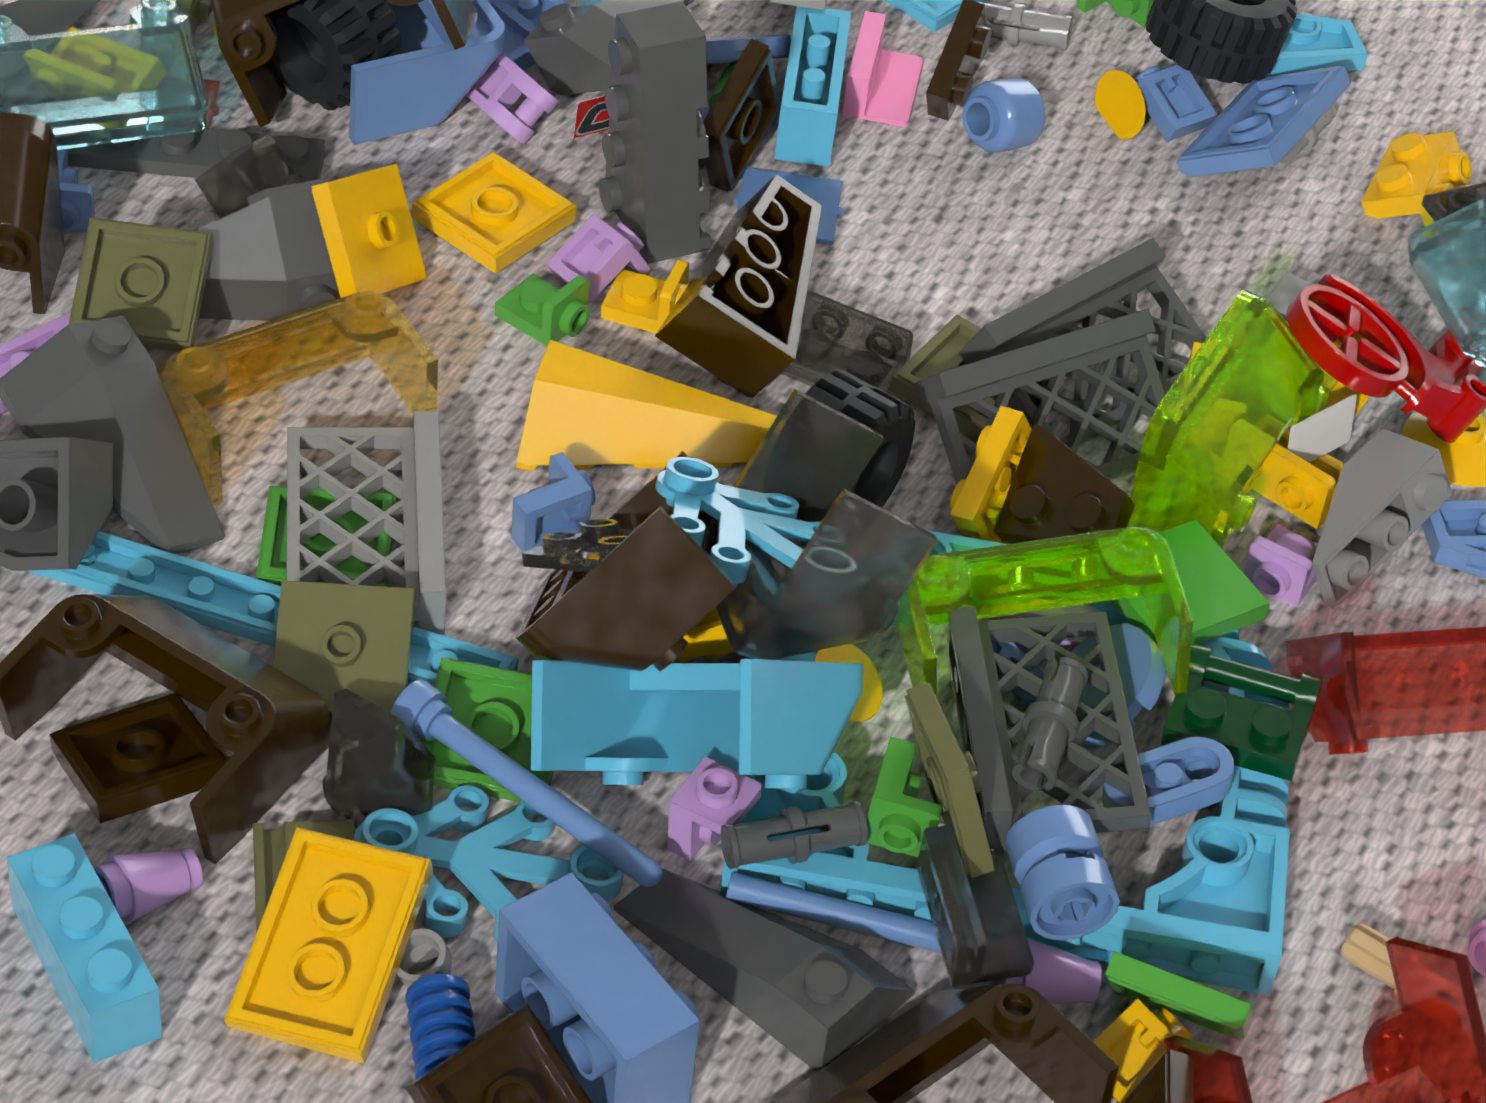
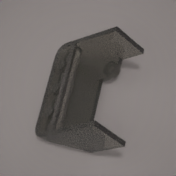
(854, 563)

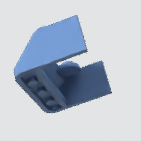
(426, 79)

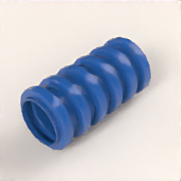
(438, 1019)

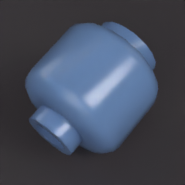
(1004, 114)

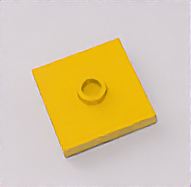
(494, 212)
(369, 231)

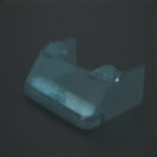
(107, 79)

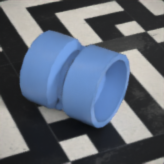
(1061, 872)

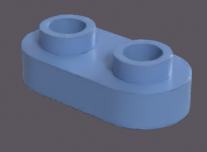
(1170, 775)

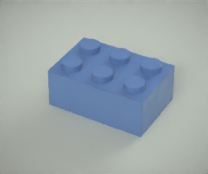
(596, 996)

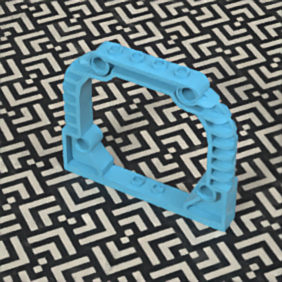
(1206, 922)

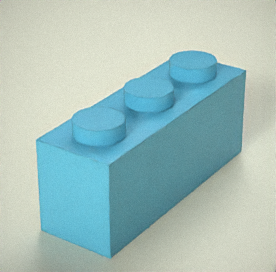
(812, 86)
(84, 948)

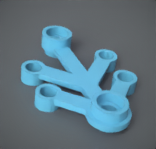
(693, 487)
(480, 855)

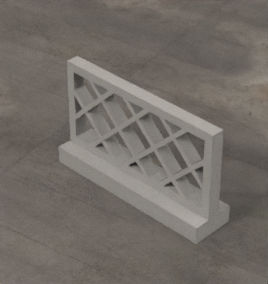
(418, 506)

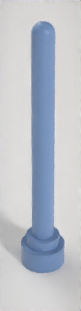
(429, 716)

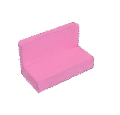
(880, 81)

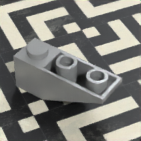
(1375, 508)

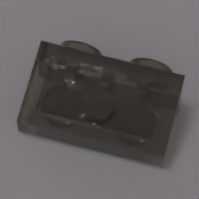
(849, 340)

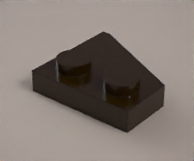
(959, 61)
(1058, 495)

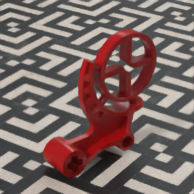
(1432, 381)

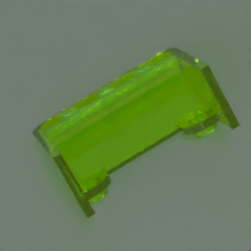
(1224, 422)
(1047, 577)

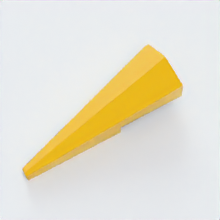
(627, 416)

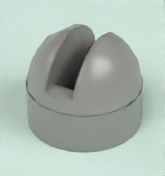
(421, 951)

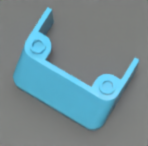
(745, 715)

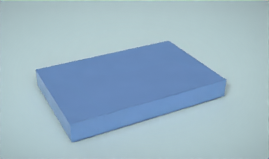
(1264, 122)

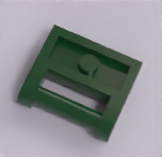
(1254, 732)

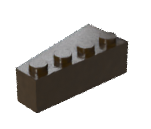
(750, 291)

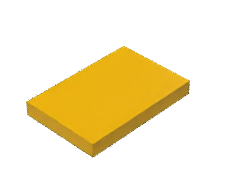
(330, 944)

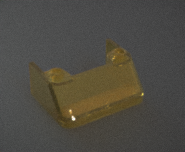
(290, 351)

